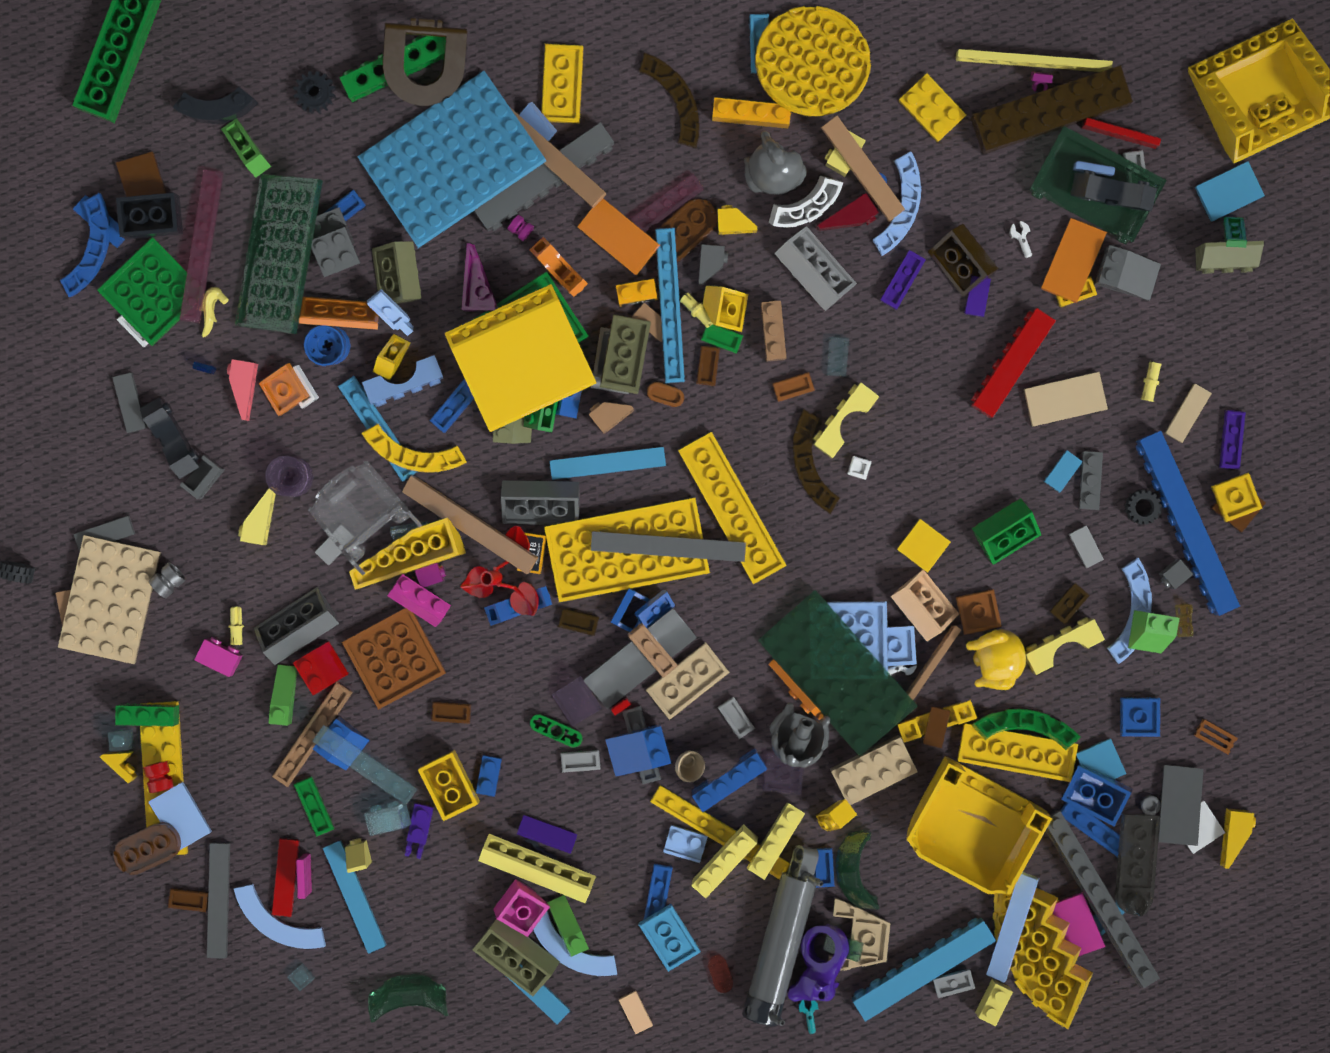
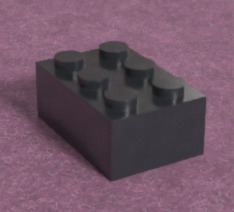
(149, 216)

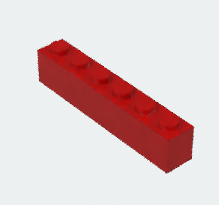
(1012, 363)

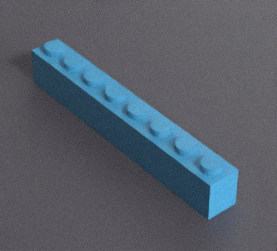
(923, 968)

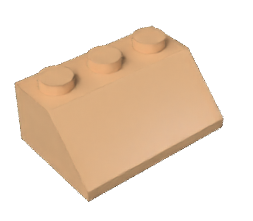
(925, 605)

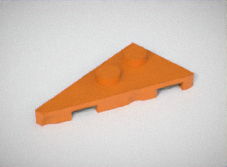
(796, 692)

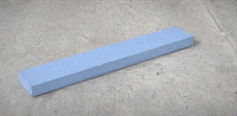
(1012, 927)

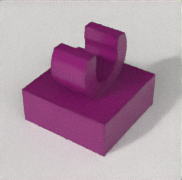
(1043, 78)

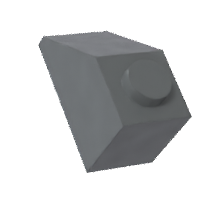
(711, 261)

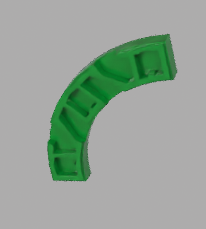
(1027, 720)

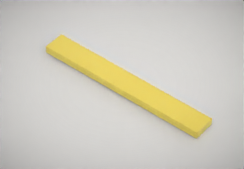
(1033, 60)

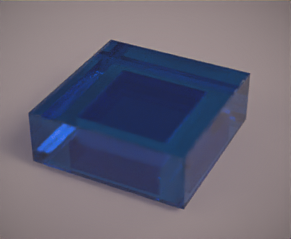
(204, 368)

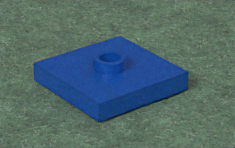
(1140, 717)

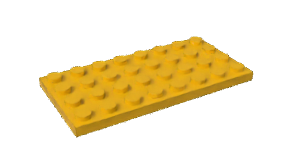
(589, 573)

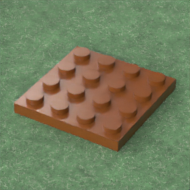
(394, 657)

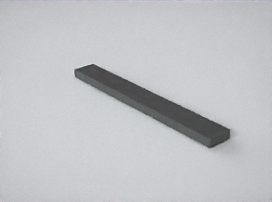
(668, 546)

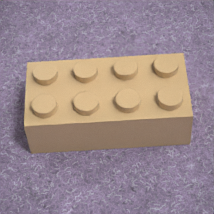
(873, 770)

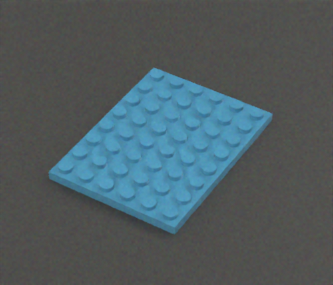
(451, 159)

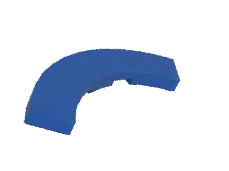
(96, 247)

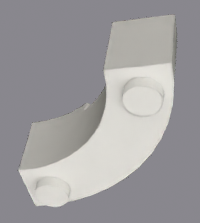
(808, 208)

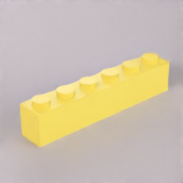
(537, 868)

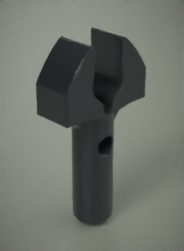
(538, 849)

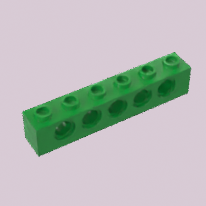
(356, 91)

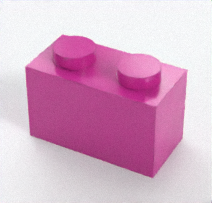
(218, 656)

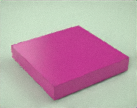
(303, 868)

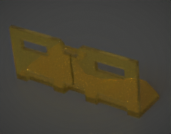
(1183, 616)

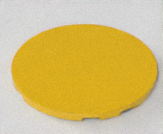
(812, 61)

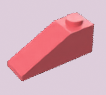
(242, 380)

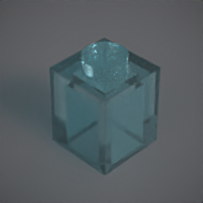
(121, 739)

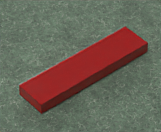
(1121, 133)
(285, 877)

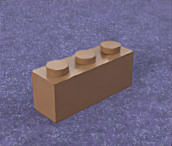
(773, 331)

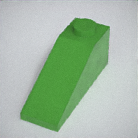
(246, 148)
(283, 696)
(567, 926)

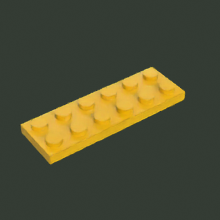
(1018, 753)

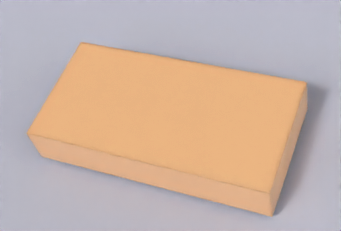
(635, 1012)

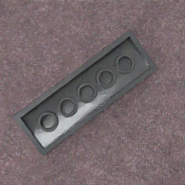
(631, 667)

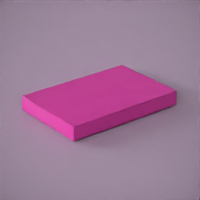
(1082, 926)

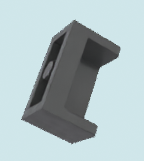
(203, 477)

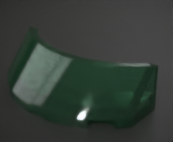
(848, 871)
(407, 991)

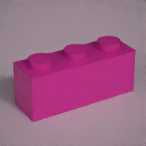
(419, 600)

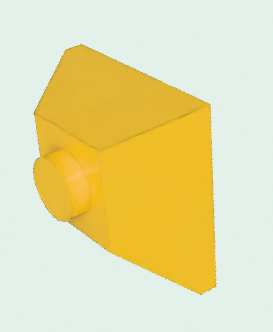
(725, 307)

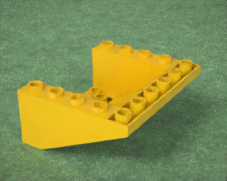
(1264, 90)
(520, 358)

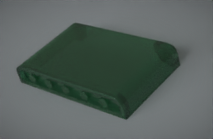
(1057, 177)

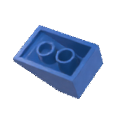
(638, 750)
(1097, 795)

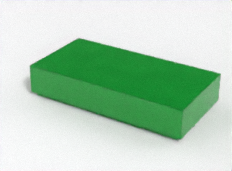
(722, 338)

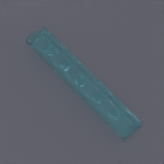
(364, 764)

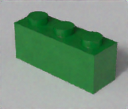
(147, 715)

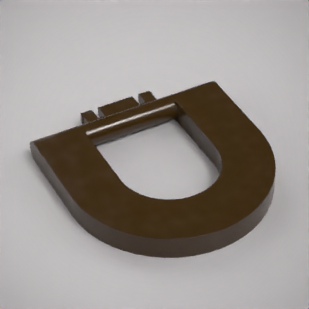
(453, 65)

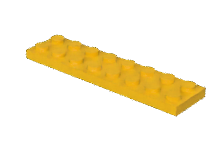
(732, 506)
(160, 745)

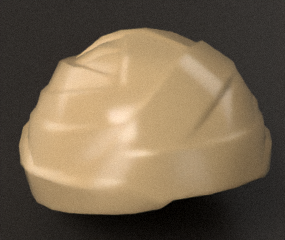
(689, 766)

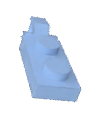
(390, 312)

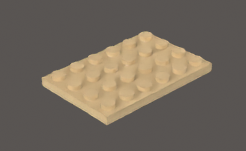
(109, 599)

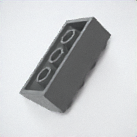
(539, 502)
(295, 626)

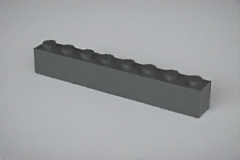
(540, 180)

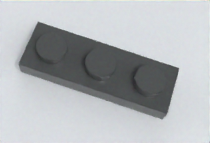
(1090, 480)

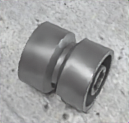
(167, 580)

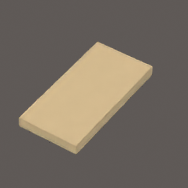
(1065, 399)
(687, 681)

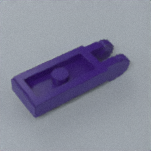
(419, 828)

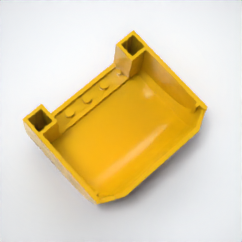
(967, 846)

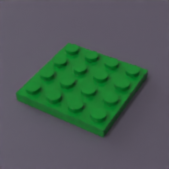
(148, 291)

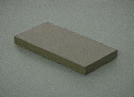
(625, 354)

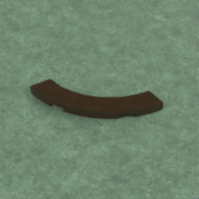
(680, 94)
(805, 464)

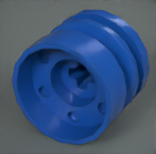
(316, 343)

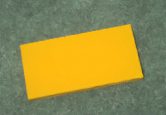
(562, 83)

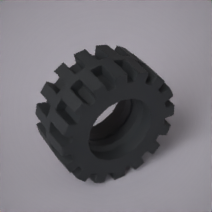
(1154, 503)
(16, 571)

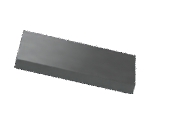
(1180, 805)

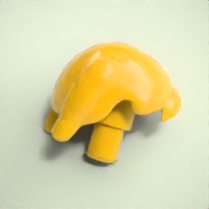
(1000, 659)

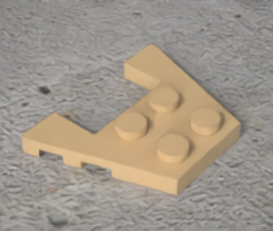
(867, 929)

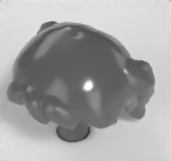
(773, 168)
(798, 738)

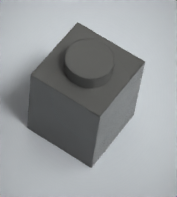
(1175, 574)

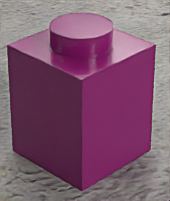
(430, 574)

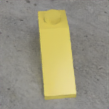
(257, 524)

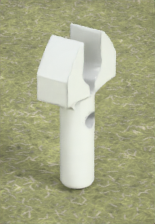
(1022, 238)
(893, 669)

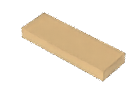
(1188, 413)

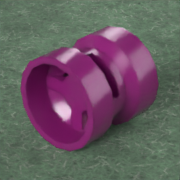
(520, 227)

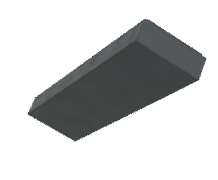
(635, 721)

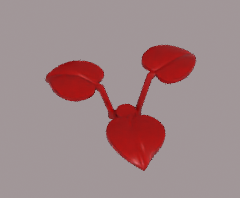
(481, 581)

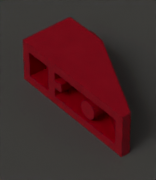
(852, 215)

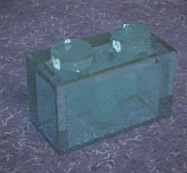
(388, 818)

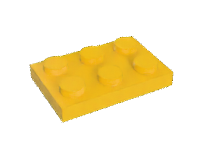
(932, 107)

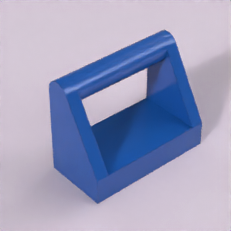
(623, 606)

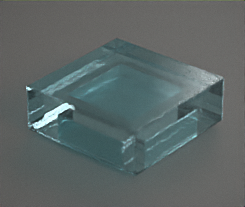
(301, 977)

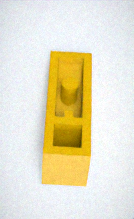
(1237, 830)

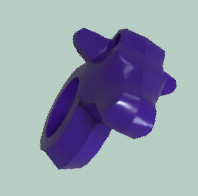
(819, 977)

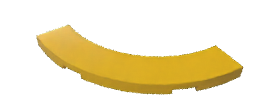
(412, 459)

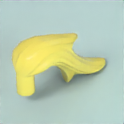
(210, 298)

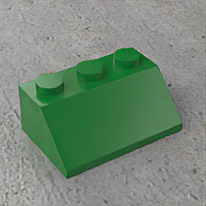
(1007, 531)

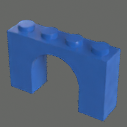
(745, 770)

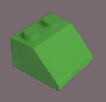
(1152, 631)

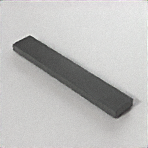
(218, 900)

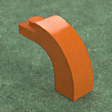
(558, 267)

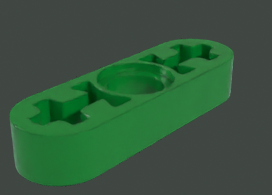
(545, 719)

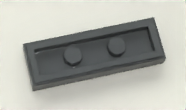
(129, 402)
(110, 531)

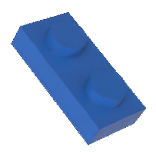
(655, 609)
(488, 775)

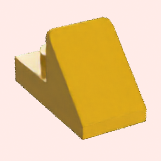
(116, 762)

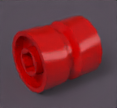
(158, 777)

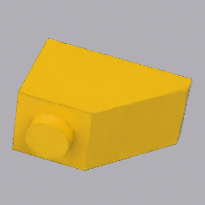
(733, 221)
(391, 357)

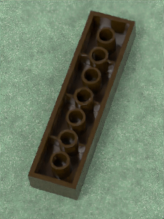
(1051, 110)

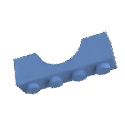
(426, 373)

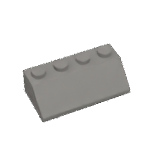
(815, 268)

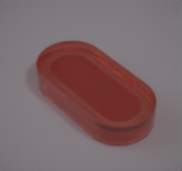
(720, 973)

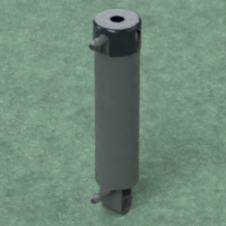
(782, 939)

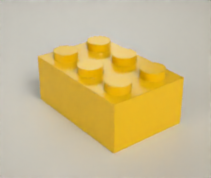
(449, 785)

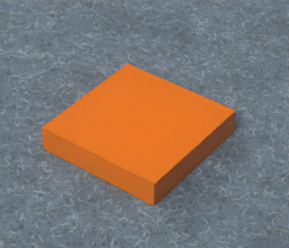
(284, 389)

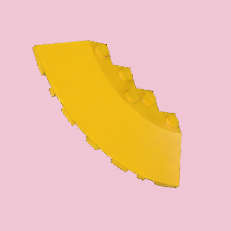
(1044, 959)

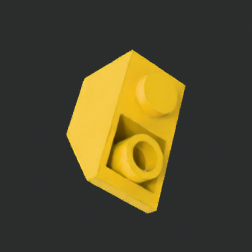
(836, 815)

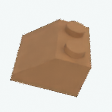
(609, 414)

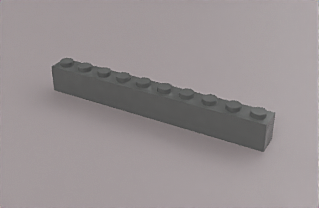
(1100, 901)

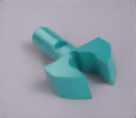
(809, 1014)

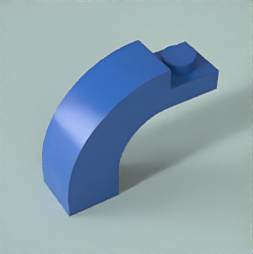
(503, 610)

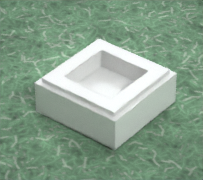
(859, 467)

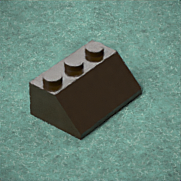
(961, 258)

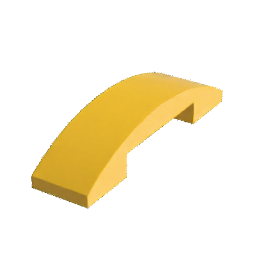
(916, 727)

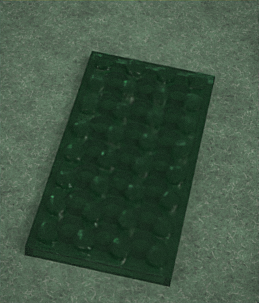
(278, 253)
(838, 672)

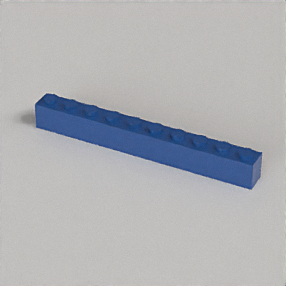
(1187, 523)

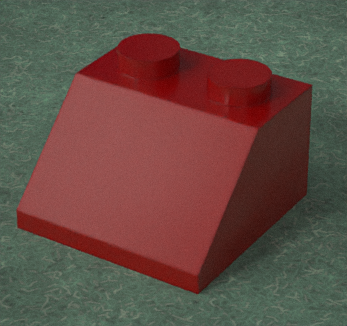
(321, 668)

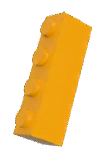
(750, 113)

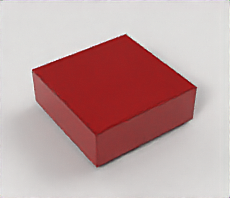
(620, 706)

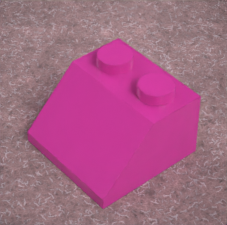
(521, 908)

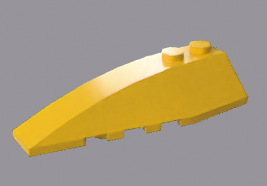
(411, 552)

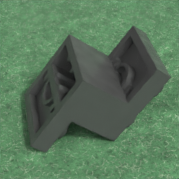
(333, 243)

